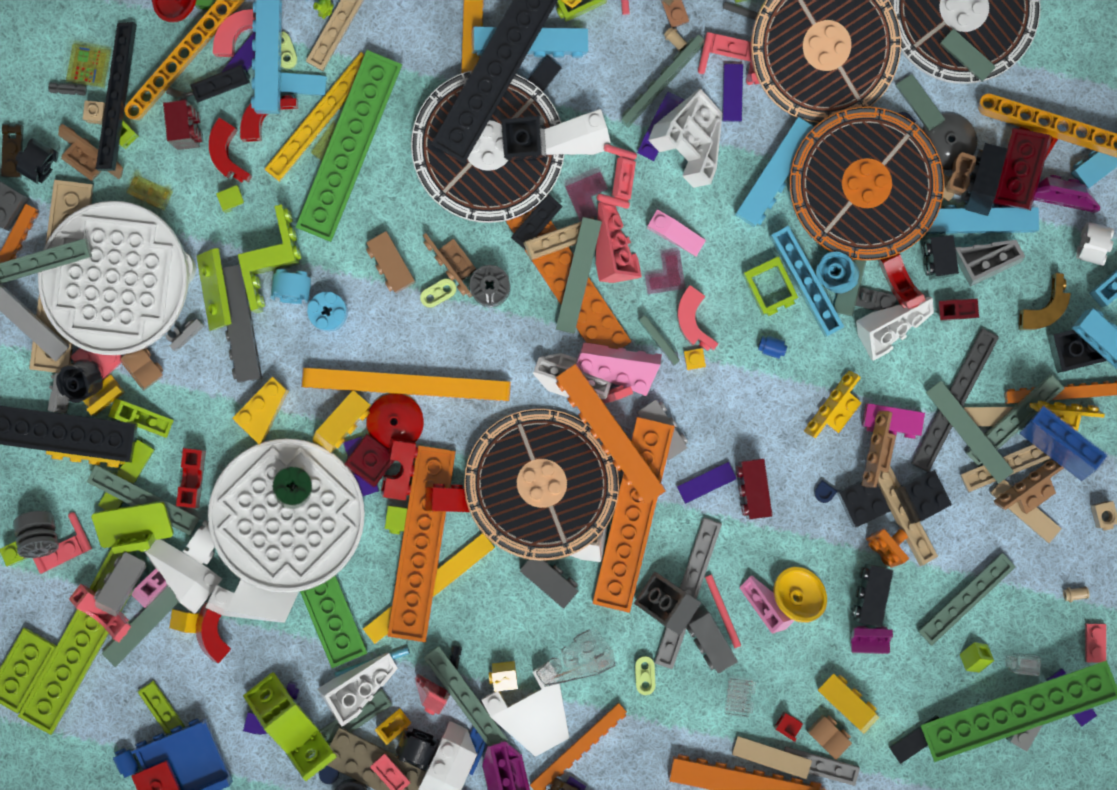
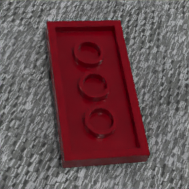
(1022, 168)

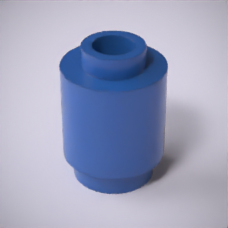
(772, 346)
(125, 762)

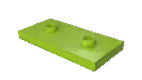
(213, 289)
(23, 668)

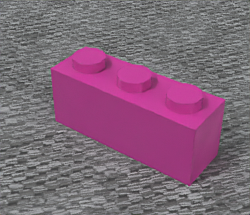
(902, 420)

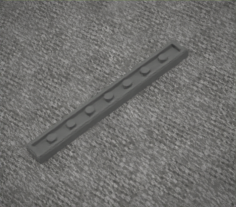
(960, 390)

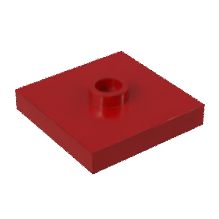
(156, 778)

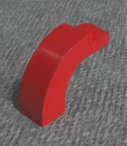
(252, 122)
(219, 142)
(900, 283)
(208, 635)

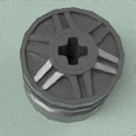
(490, 298)
(35, 534)

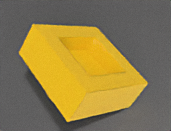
(694, 359)

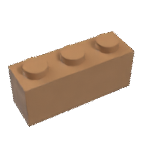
(390, 263)

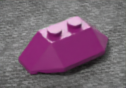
(1066, 194)
(504, 768)

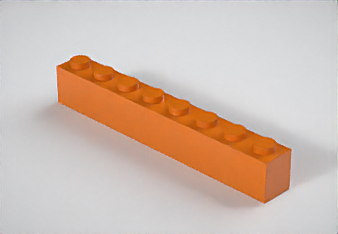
(610, 433)
(720, 777)

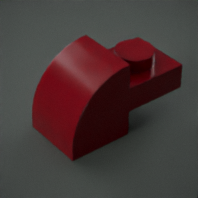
(958, 309)

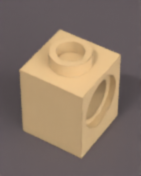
(93, 112)
(1098, 509)

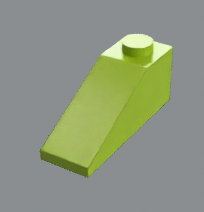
(143, 418)

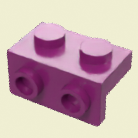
(871, 640)

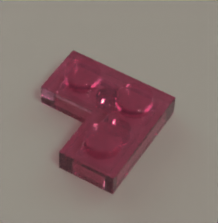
(581, 193)
(670, 279)

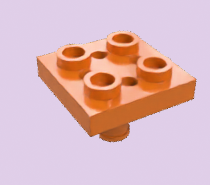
(888, 547)

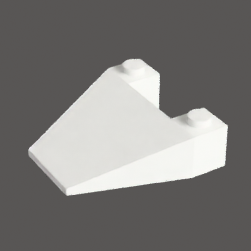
(695, 133)
(252, 603)
(534, 720)

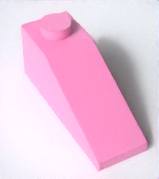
(675, 233)
(149, 588)
(765, 605)

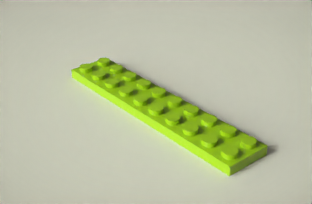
(68, 663)

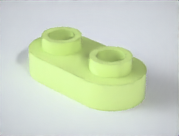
(288, 50)
(438, 293)
(645, 675)

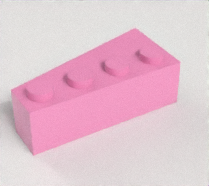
(620, 366)

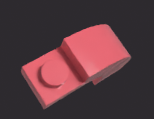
(230, 30)
(686, 319)
(84, 601)

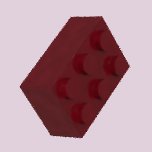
(182, 125)
(754, 489)

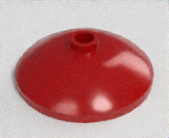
(173, 10)
(396, 406)

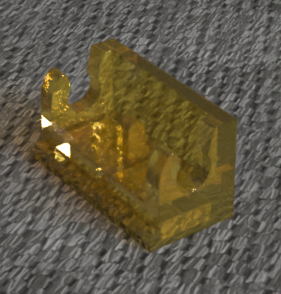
(149, 192)

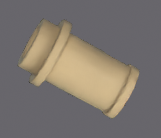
(672, 35)
(1076, 594)

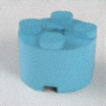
(828, 268)
(290, 286)
(317, 307)

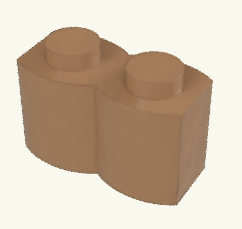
(960, 178)
(142, 368)
(829, 737)

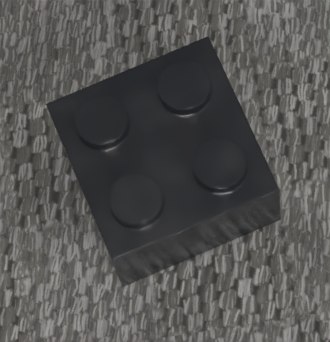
(523, 138)
(940, 257)
(923, 497)
(863, 503)

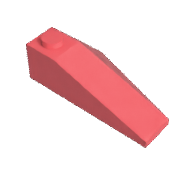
(613, 255)
(431, 695)

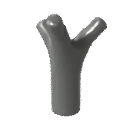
(178, 94)

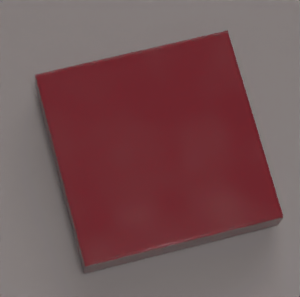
(369, 461)

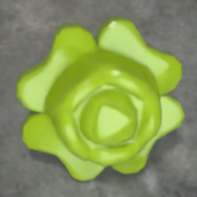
(324, 8)

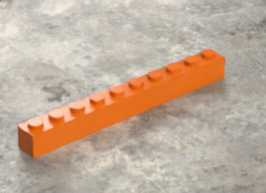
(18, 233)
(1069, 392)
(581, 745)

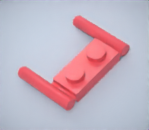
(727, 47)
(623, 177)
(67, 549)

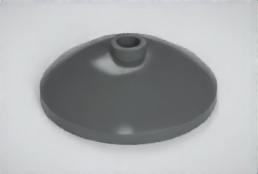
(964, 138)

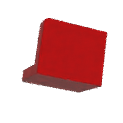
(788, 726)

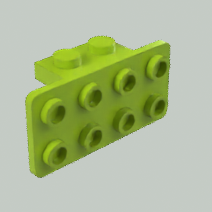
(132, 527)

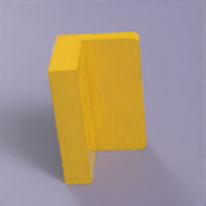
(110, 391)

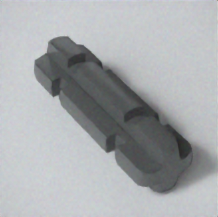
(66, 88)

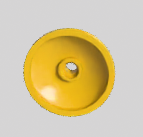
(806, 589)

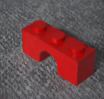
(191, 485)
(398, 485)

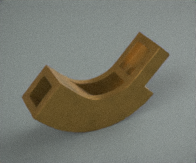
(1052, 311)

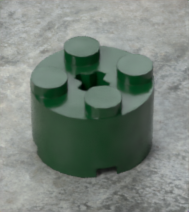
(284, 479)

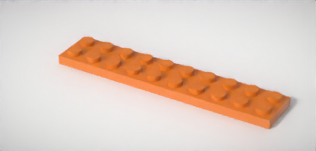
(595, 320)
(632, 522)
(420, 548)

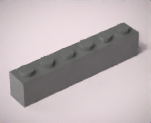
(241, 330)

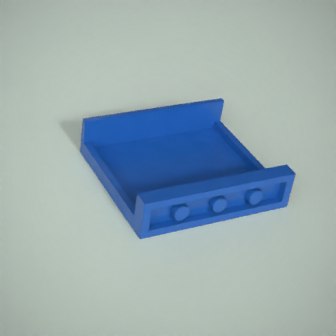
(1063, 444)
(191, 755)

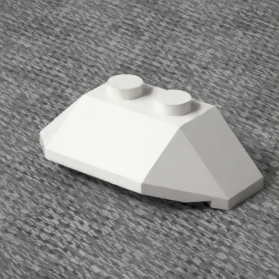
(553, 365)
(451, 761)

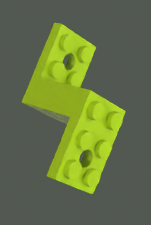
(269, 259)
(289, 726)

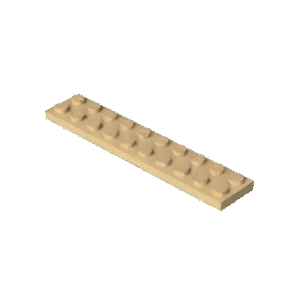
(66, 199)

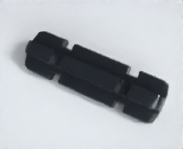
(454, 658)

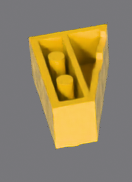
(261, 410)
(341, 422)
(849, 702)

